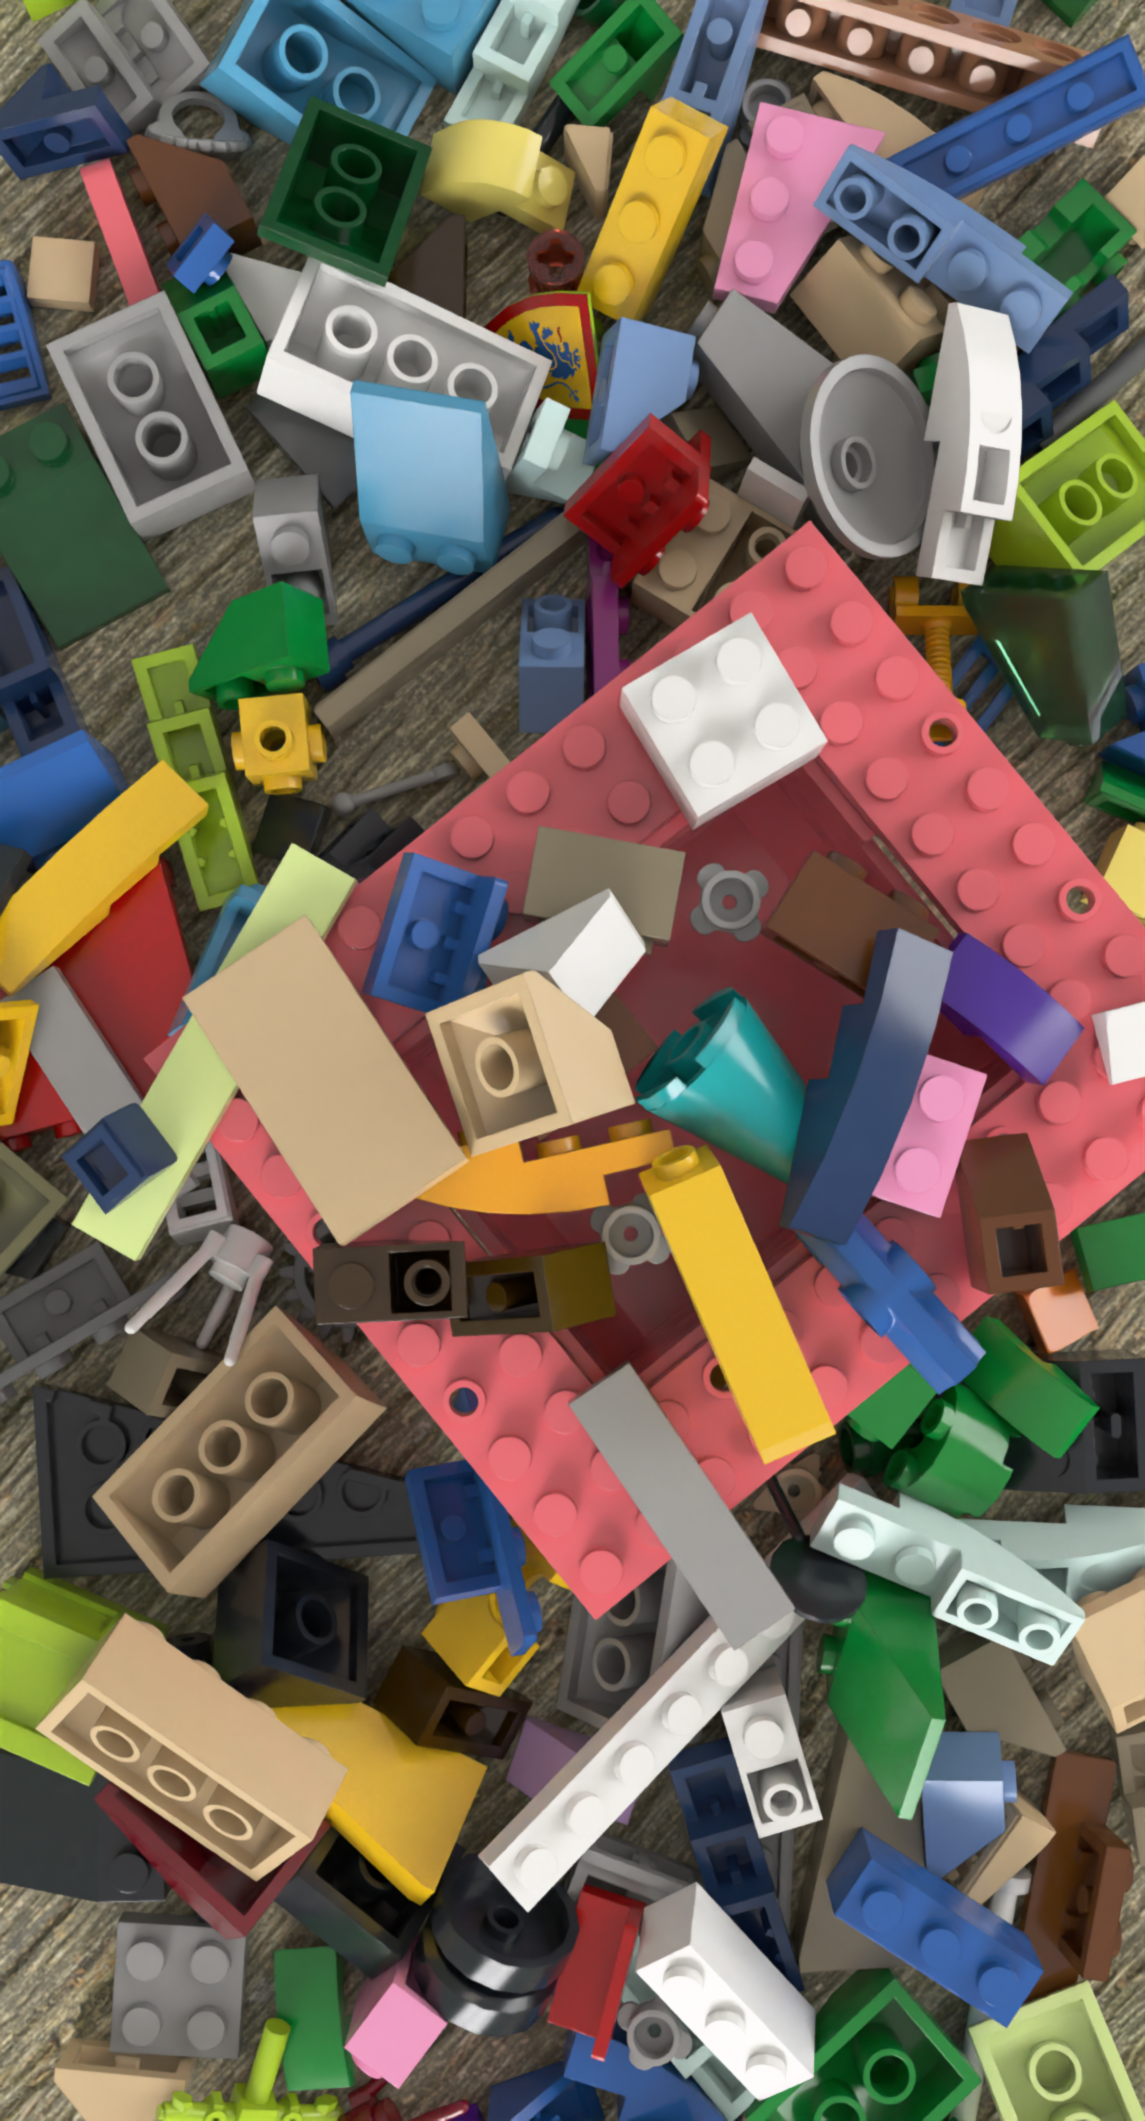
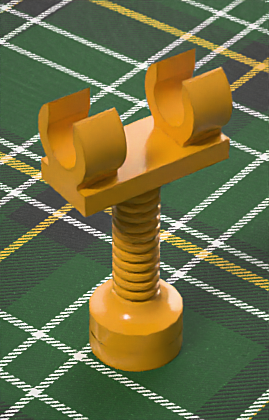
(937, 625)

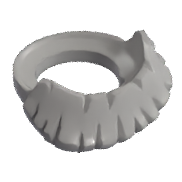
(227, 143)

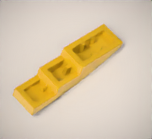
(92, 872)

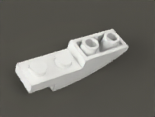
(979, 436)

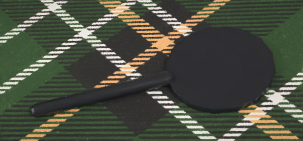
(816, 1582)

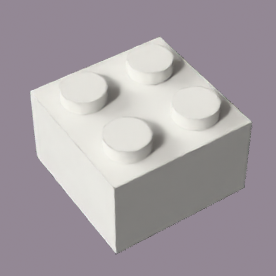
(722, 721)

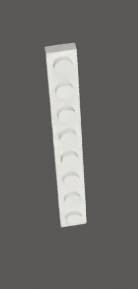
(632, 1749)

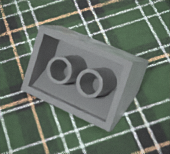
(626, 1645)

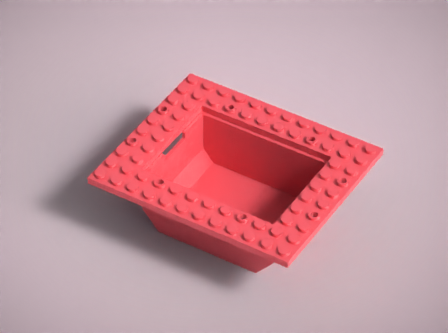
(978, 853)

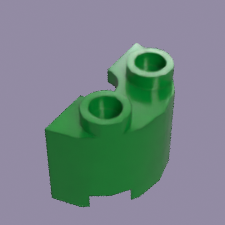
(1079, 241)
(959, 1457)

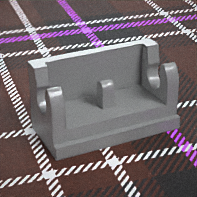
(629, 1871)

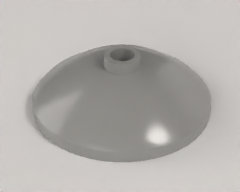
(868, 456)

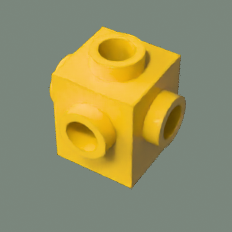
(267, 724)

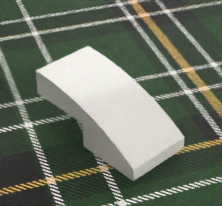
(774, 493)

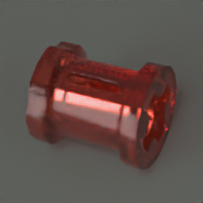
(555, 249)

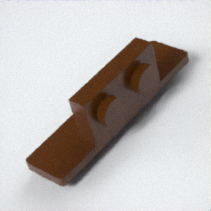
(1077, 1876)

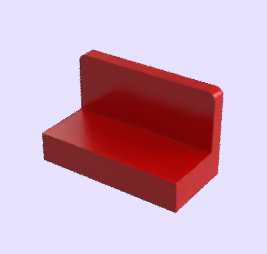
(598, 1967)

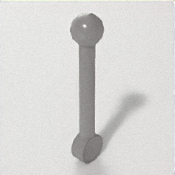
(344, 803)

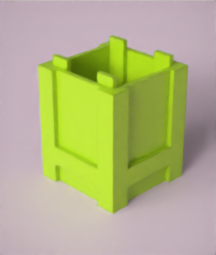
(44, 1640)

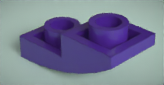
(1007, 1010)

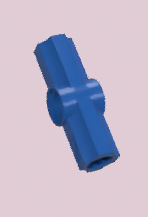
(899, 1303)

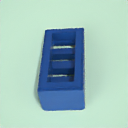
(23, 330)

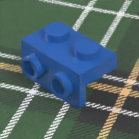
(434, 934)

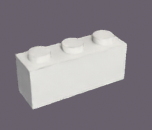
(727, 1992)

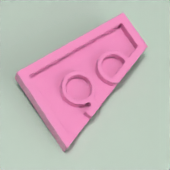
(774, 213)

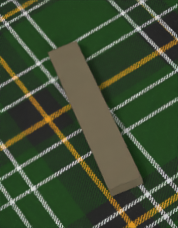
(449, 625)

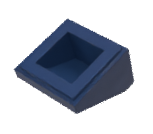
(119, 1156)

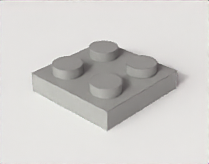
(177, 1988)

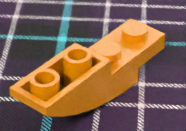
(557, 1181)

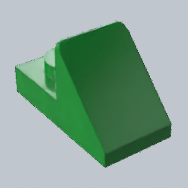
(618, 61)

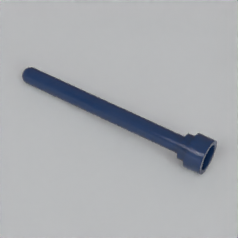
(413, 608)

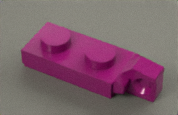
(605, 620)

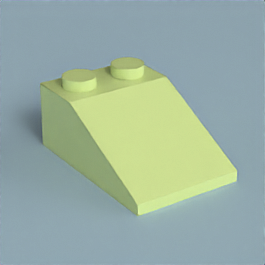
(1055, 2062)

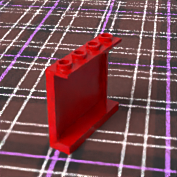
(131, 983)

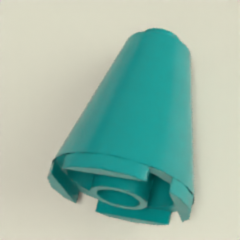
(728, 1085)

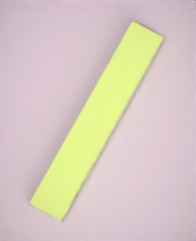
(194, 1082)

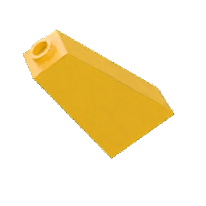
(736, 1302)
(397, 1798)

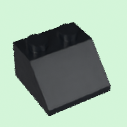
(292, 1629)
(355, 1904)

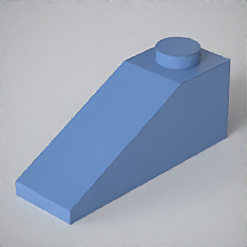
(716, 64)

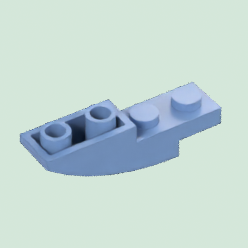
(941, 239)

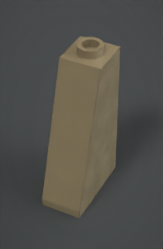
(848, 1803)

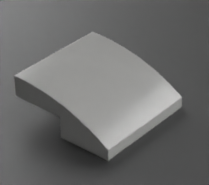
(131, 50)

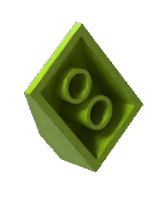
(1078, 498)

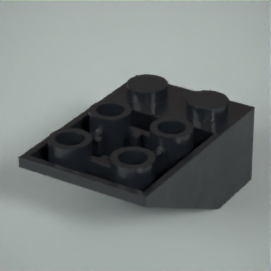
(1112, 1445)

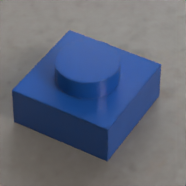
(202, 254)

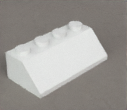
(357, 330)

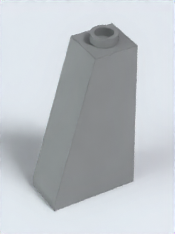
(759, 381)

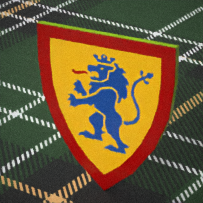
(562, 330)

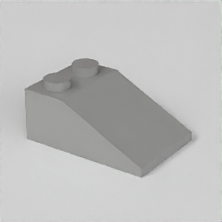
(151, 416)

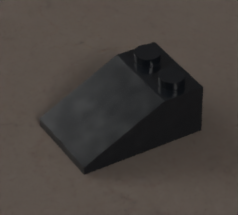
(64, 1841)

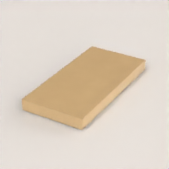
(325, 1080)

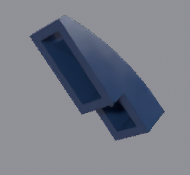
(31, 679)

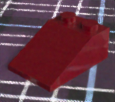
(198, 1875)

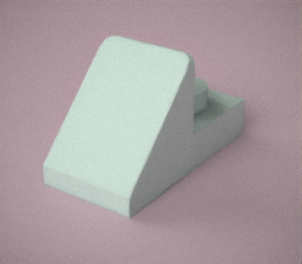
(549, 457)

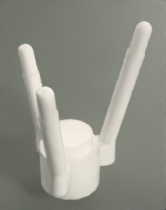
(237, 1260)

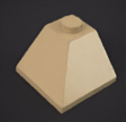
(525, 1062)

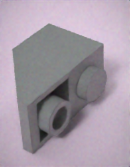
(295, 537)

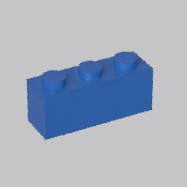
(933, 1927)

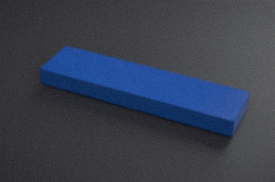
(1030, 122)

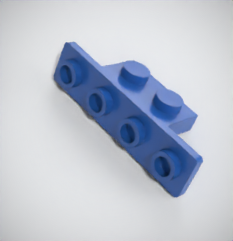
(470, 1542)

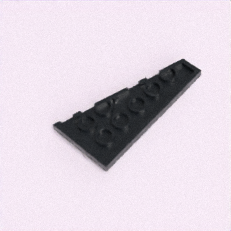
(89, 1438)

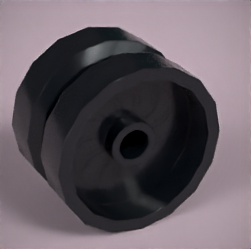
(489, 1958)

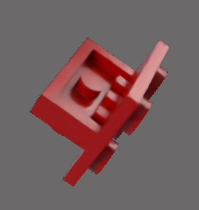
(644, 496)

